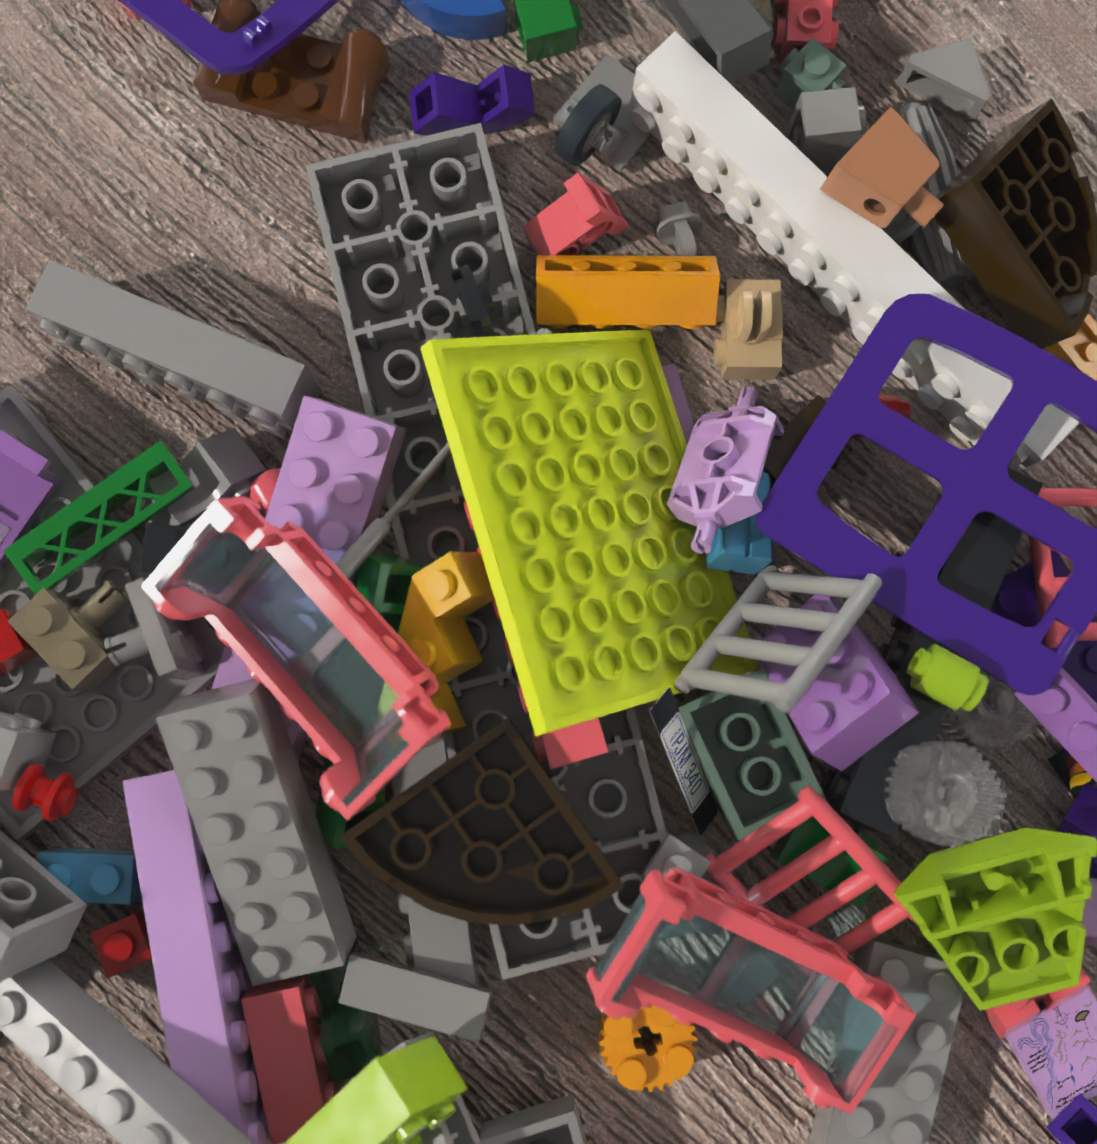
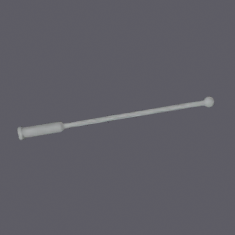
(381, 526)

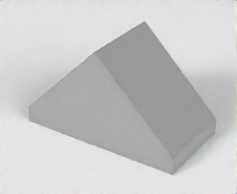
(948, 78)

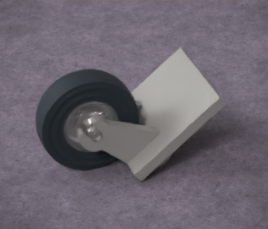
(599, 118)

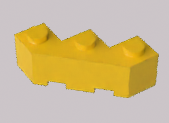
(436, 624)

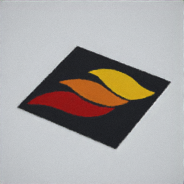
(1070, 772)

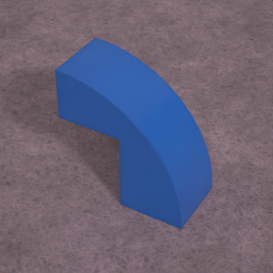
(461, 17)

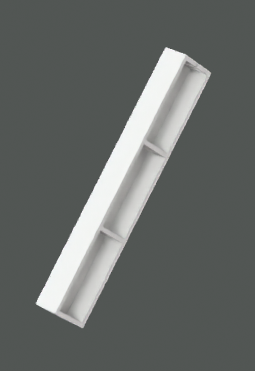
(822, 241)

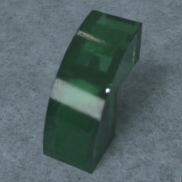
(347, 1034)

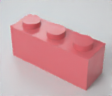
(287, 1053)

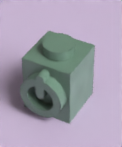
(808, 71)

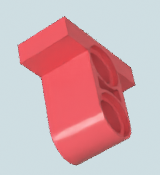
(575, 219)

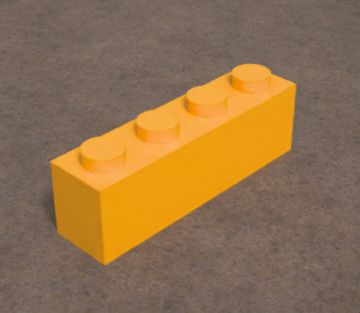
(626, 291)

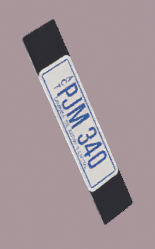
(684, 760)

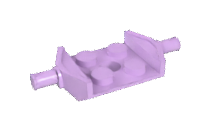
(719, 489)

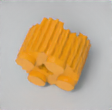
(651, 1062)

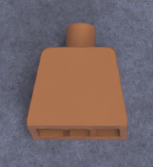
(886, 174)

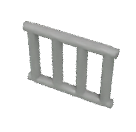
(809, 660)

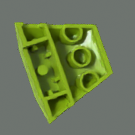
(1006, 912)

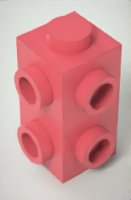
(802, 21)

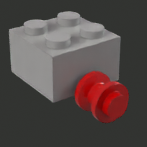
(22, 763)

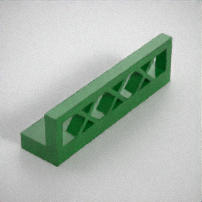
(95, 508)

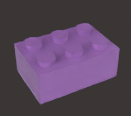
(853, 697)

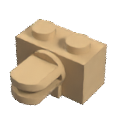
(749, 329)

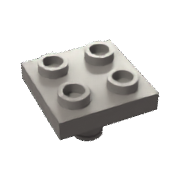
(167, 640)

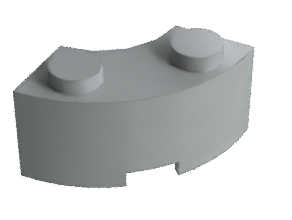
(218, 468)

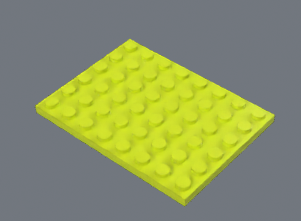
(568, 490)

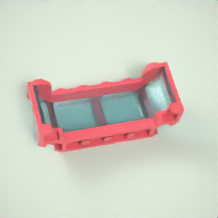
(308, 642)
(752, 982)

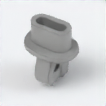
(679, 227)

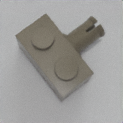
(70, 635)

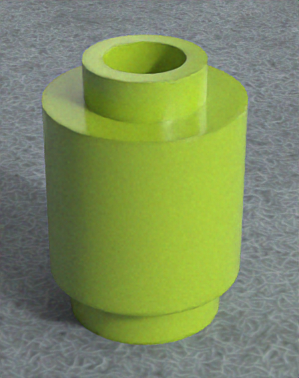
(947, 678)

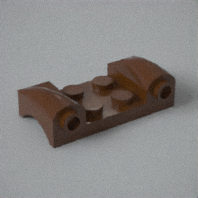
(306, 81)

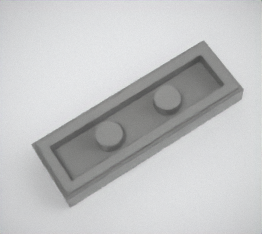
(416, 996)

